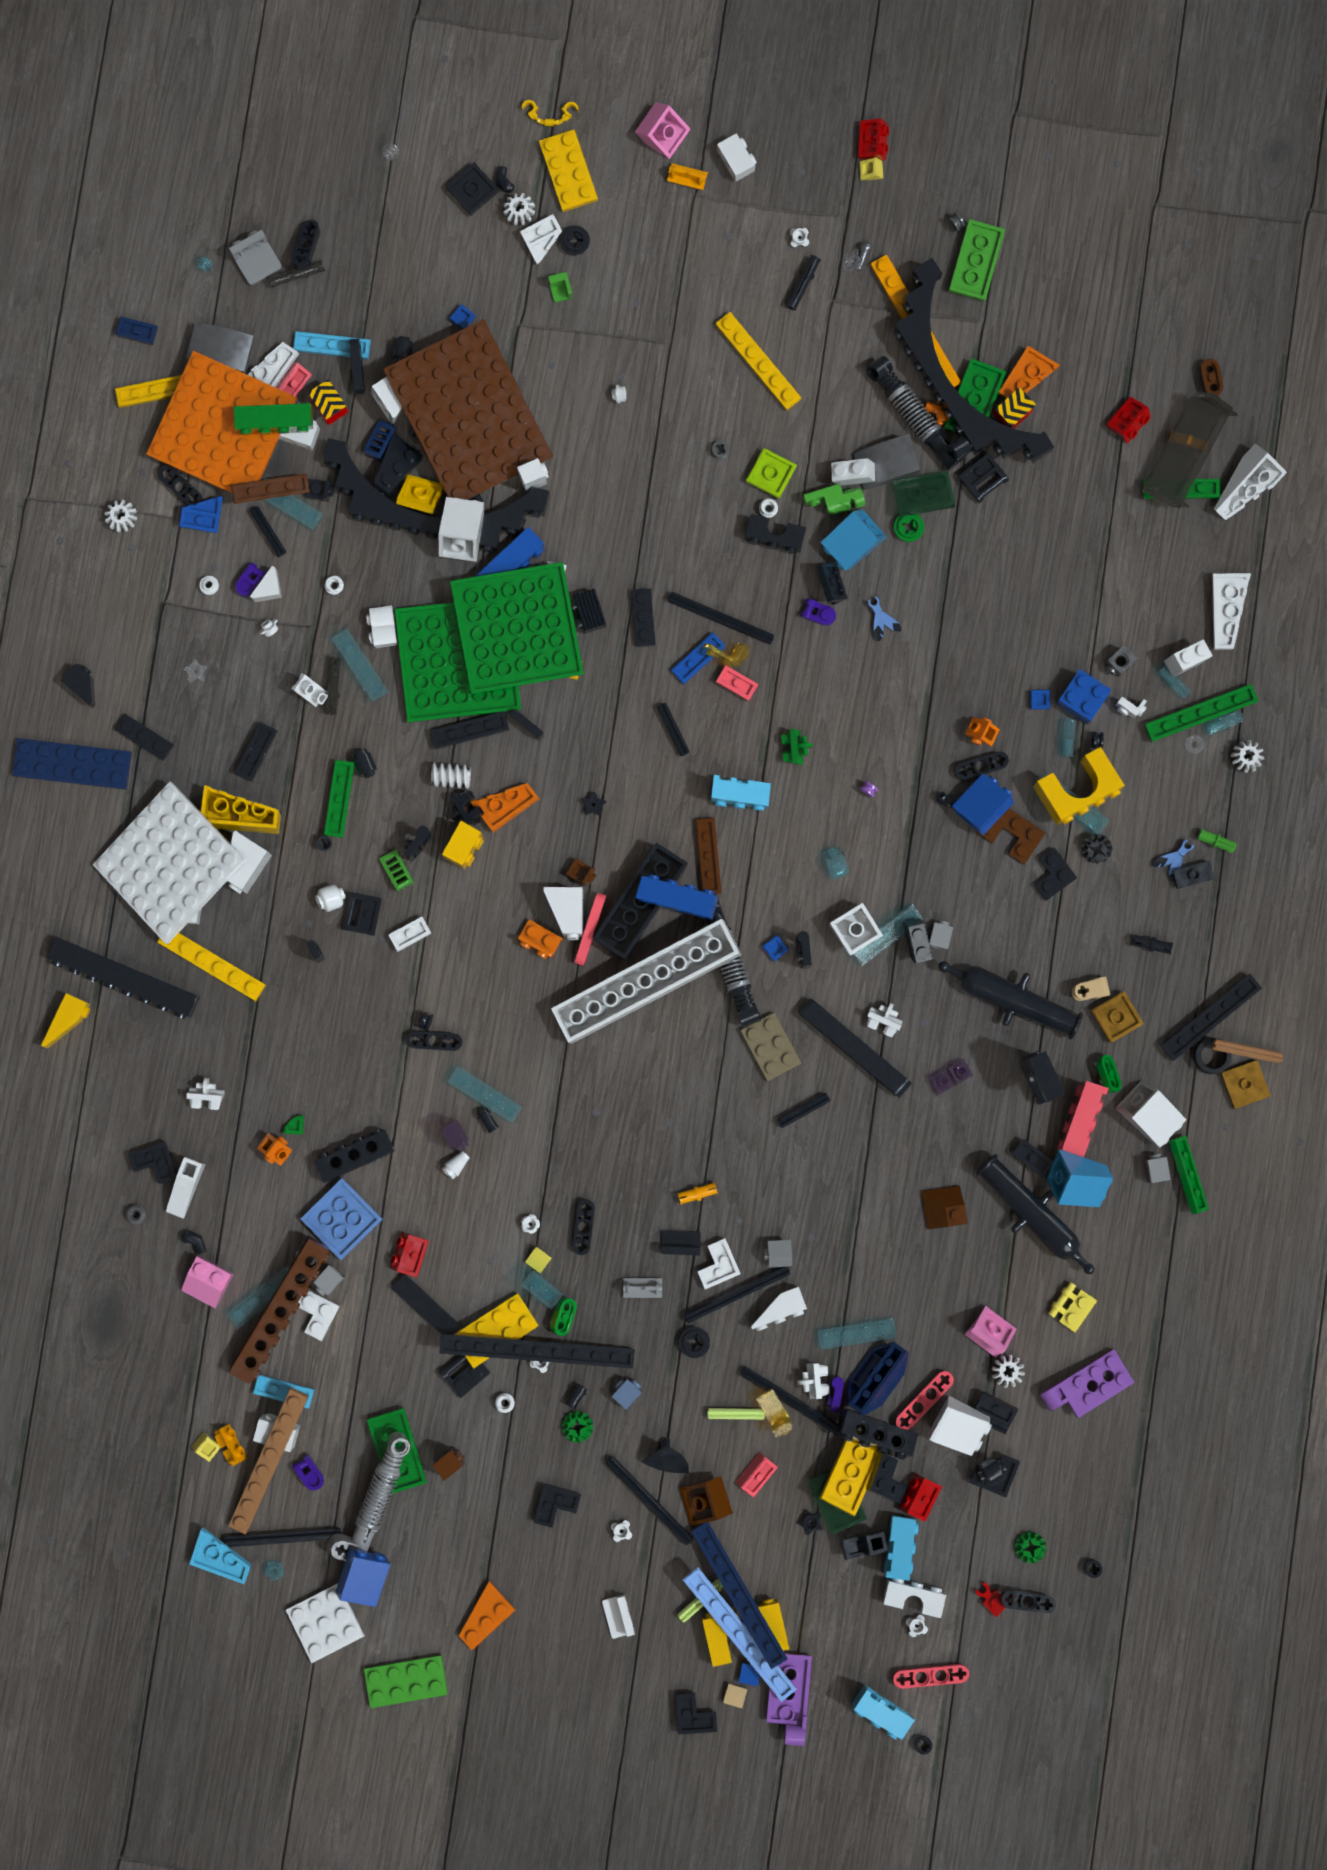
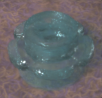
(205, 264)
(279, 1570)

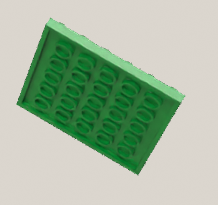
(516, 628)
(436, 669)

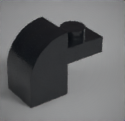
(864, 1544)

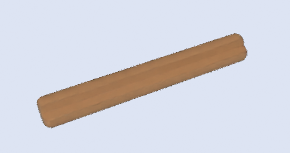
(1248, 1051)

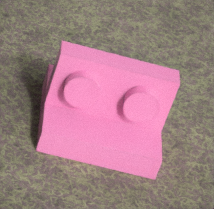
(991, 1332)

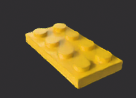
(568, 170)
(505, 1321)
(850, 1476)

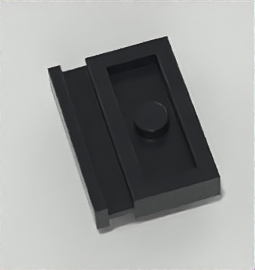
(999, 1411)

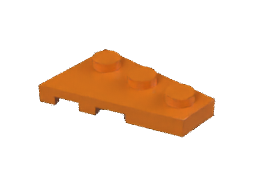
(1028, 372)
(505, 806)
(486, 1616)

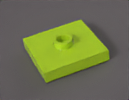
(771, 473)

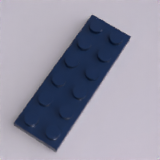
(72, 764)

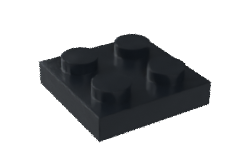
(472, 188)

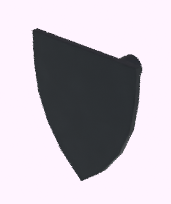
(667, 1459)

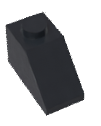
(81, 683)

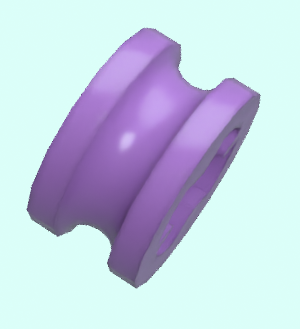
(868, 789)

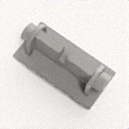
(642, 1287)

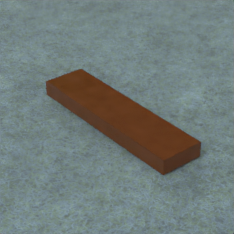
(270, 488)
(708, 854)

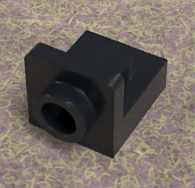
(320, 490)

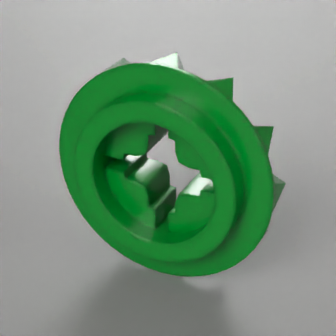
(918, 526)
(583, 1419)
(1022, 1543)

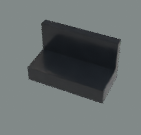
(681, 1243)

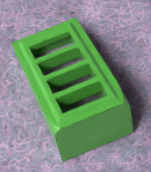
(400, 886)

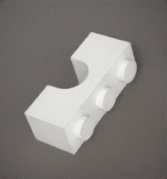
(898, 1591)

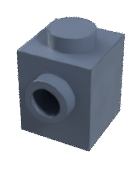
(627, 1392)

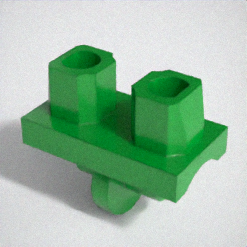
(798, 744)

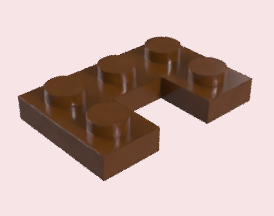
(1025, 831)

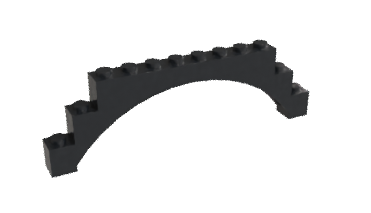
(969, 423)
(373, 506)

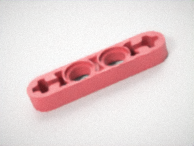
(590, 929)
(927, 1403)
(930, 1672)

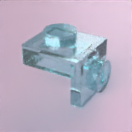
(836, 863)

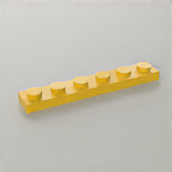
(758, 361)
(215, 966)

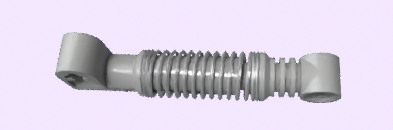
(377, 1498)

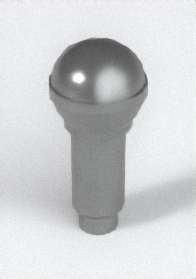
(865, 249)

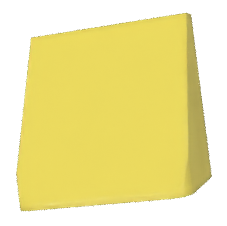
(871, 169)
(538, 1259)
(205, 1446)

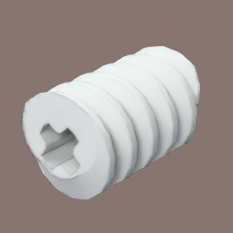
(450, 775)

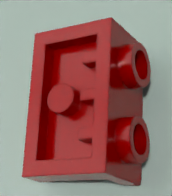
(873, 139)
(1129, 419)
(408, 1254)
(920, 1497)

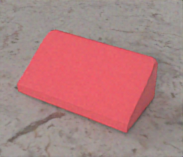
(294, 379)
(756, 1474)

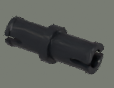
(1152, 944)

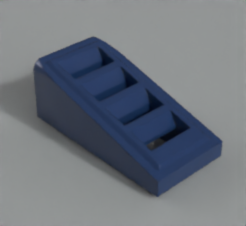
(374, 454)

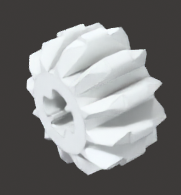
(514, 204)
(116, 511)
(1253, 761)
(1013, 1374)

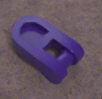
(245, 585)
(825, 615)
(835, 1400)
(314, 1479)

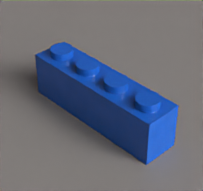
(516, 554)
(677, 897)

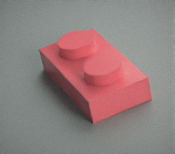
(737, 683)

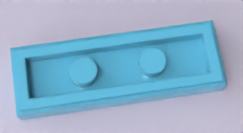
(279, 1389)

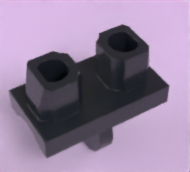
(463, 810)

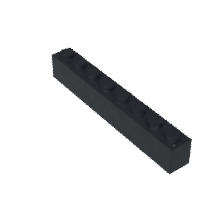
(123, 977)

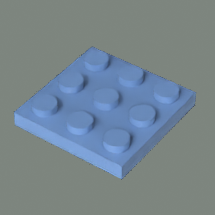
(341, 1219)

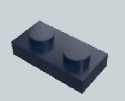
(137, 330)

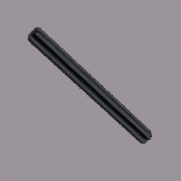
(721, 618)
(736, 1294)
(790, 1400)
(649, 1500)
(280, 1537)

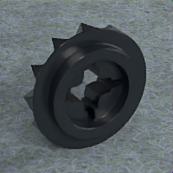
(568, 235)
(1094, 841)
(702, 1337)

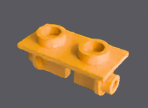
(687, 176)
(227, 1437)

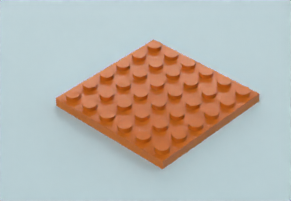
(200, 429)

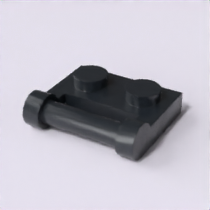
(979, 473)
(414, 847)
(368, 914)
(804, 955)
(466, 1379)

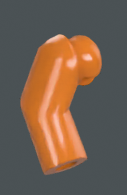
(938, 411)

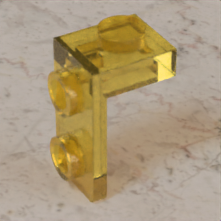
(738, 655)
(775, 1412)

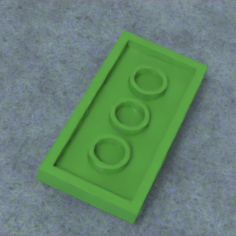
(977, 260)
(406, 1681)

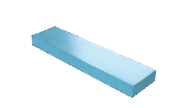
(328, 344)

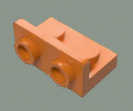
(539, 939)

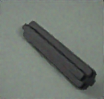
(268, 531)
(673, 729)
(803, 1110)

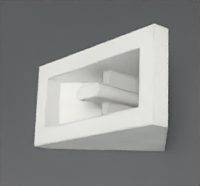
(268, 587)

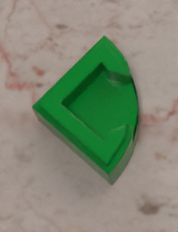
(295, 1126)

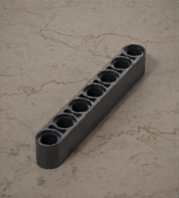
(855, 1048)

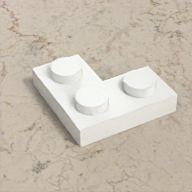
(724, 1266)
(322, 1311)

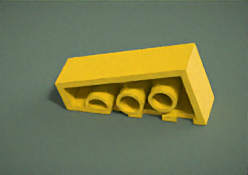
(238, 814)

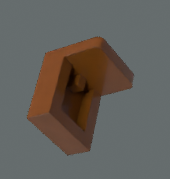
(581, 872)

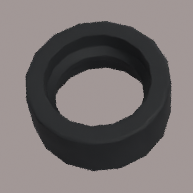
(1201, 1066)

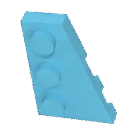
(218, 1558)

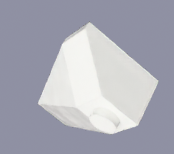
(1252, 476)

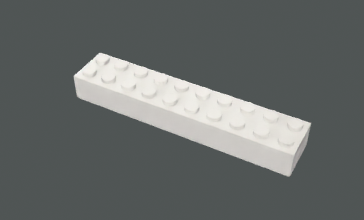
(646, 981)

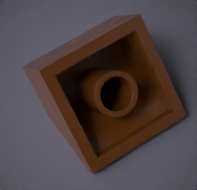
(706, 1501)

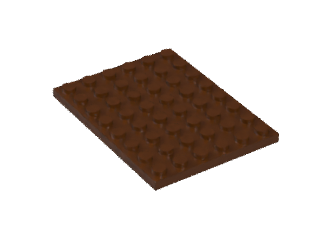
(467, 412)

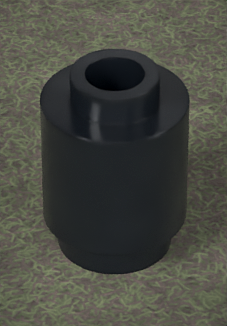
(402, 348)
(364, 763)

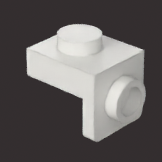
(1127, 708)

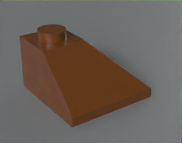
(944, 1207)

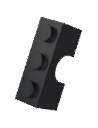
(759, 533)

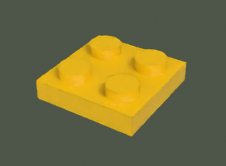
(420, 494)

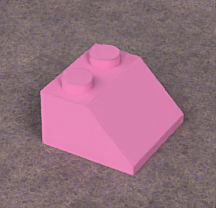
(662, 129)
(206, 1281)

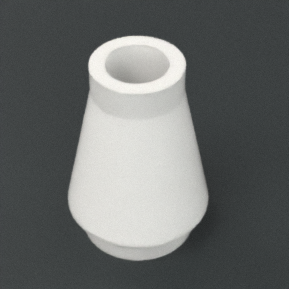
(455, 1165)

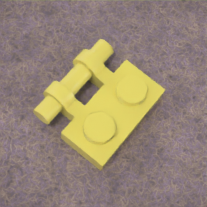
(1077, 1310)

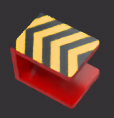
(328, 402)
(1014, 409)

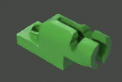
(834, 499)

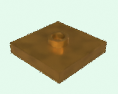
(1117, 1017)
(1245, 1084)

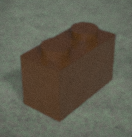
(449, 1463)

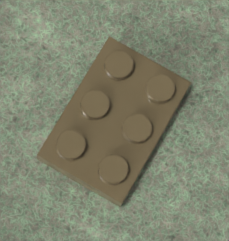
(771, 1047)

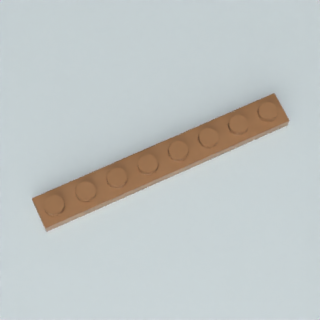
(268, 1460)

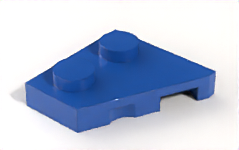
(202, 515)

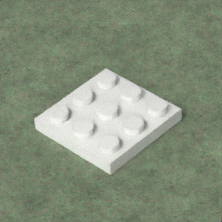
(324, 1623)

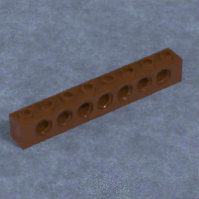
(239, 1367)

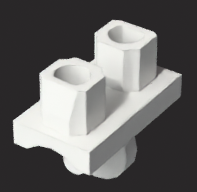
(310, 690)
(892, 1023)
(205, 1091)
(811, 1380)

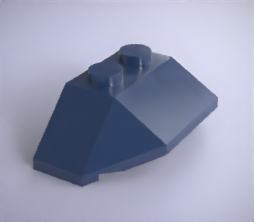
(876, 1377)

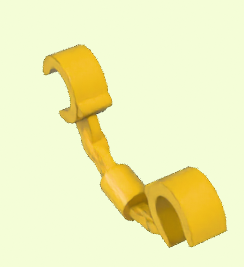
(550, 122)

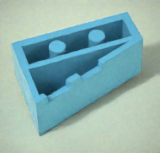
(740, 793)
(900, 1547)
(882, 1712)

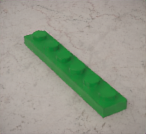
(1201, 713)

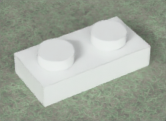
(410, 934)

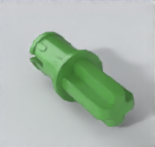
(1217, 841)

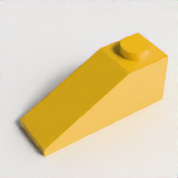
(67, 1017)

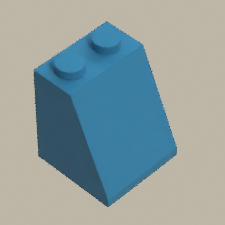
(853, 539)
(1078, 1180)

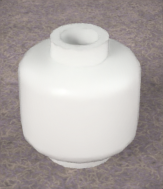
(330, 898)

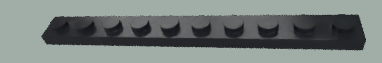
(536, 1351)

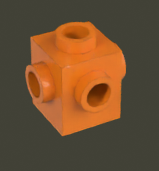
(982, 731)
(274, 1149)

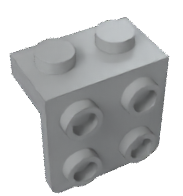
(255, 257)

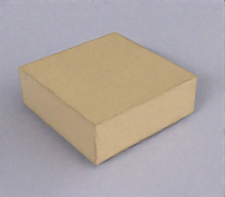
(735, 1695)

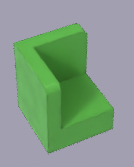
(560, 287)

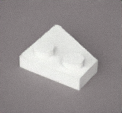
(541, 237)

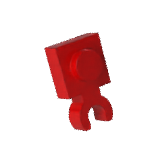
(991, 1600)

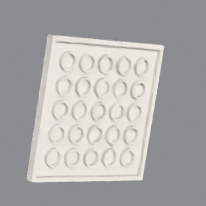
(169, 862)

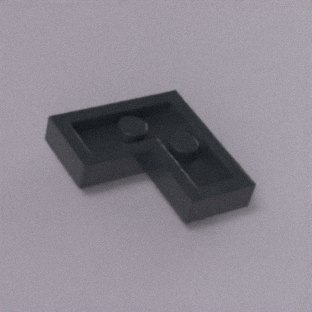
(1059, 876)
(156, 1157)
(882, 1482)
(1003, 1487)
(553, 1499)
(691, 1721)

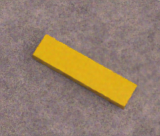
(146, 391)

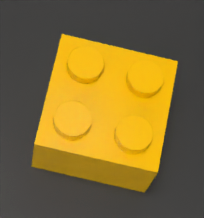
(463, 845)

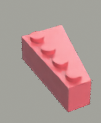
(1082, 1118)

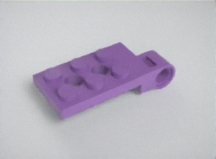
(1075, 1391)
(794, 1710)

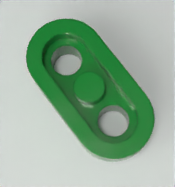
(1108, 1073)
(563, 1316)

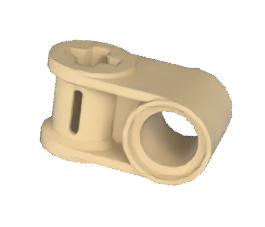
(1094, 989)

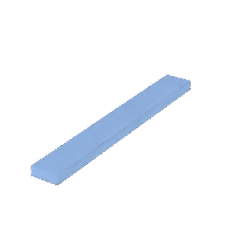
(737, 1632)

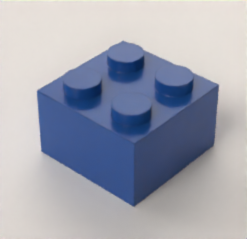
(1083, 697)

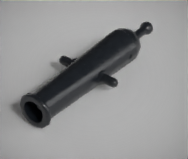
(1015, 998)
(1033, 1212)

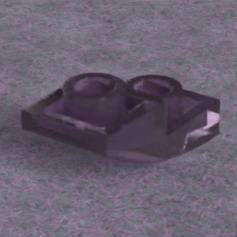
(950, 1077)

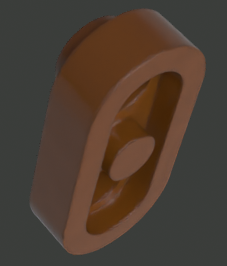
(1213, 378)

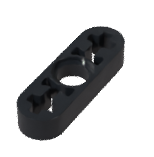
(307, 252)
(357, 366)
(167, 481)
(996, 767)
(429, 1034)
(578, 1221)
(1040, 1598)

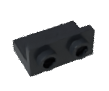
(832, 583)

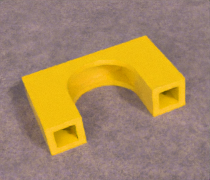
(1063, 806)
(717, 1637)

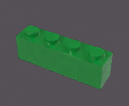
(273, 418)

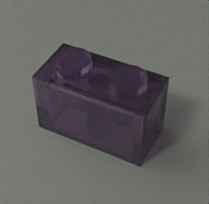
(456, 1136)

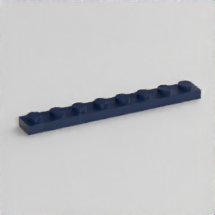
(739, 1595)

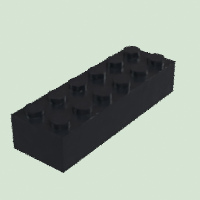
(629, 915)

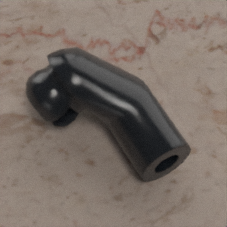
(502, 182)
(947, 800)
(195, 1239)

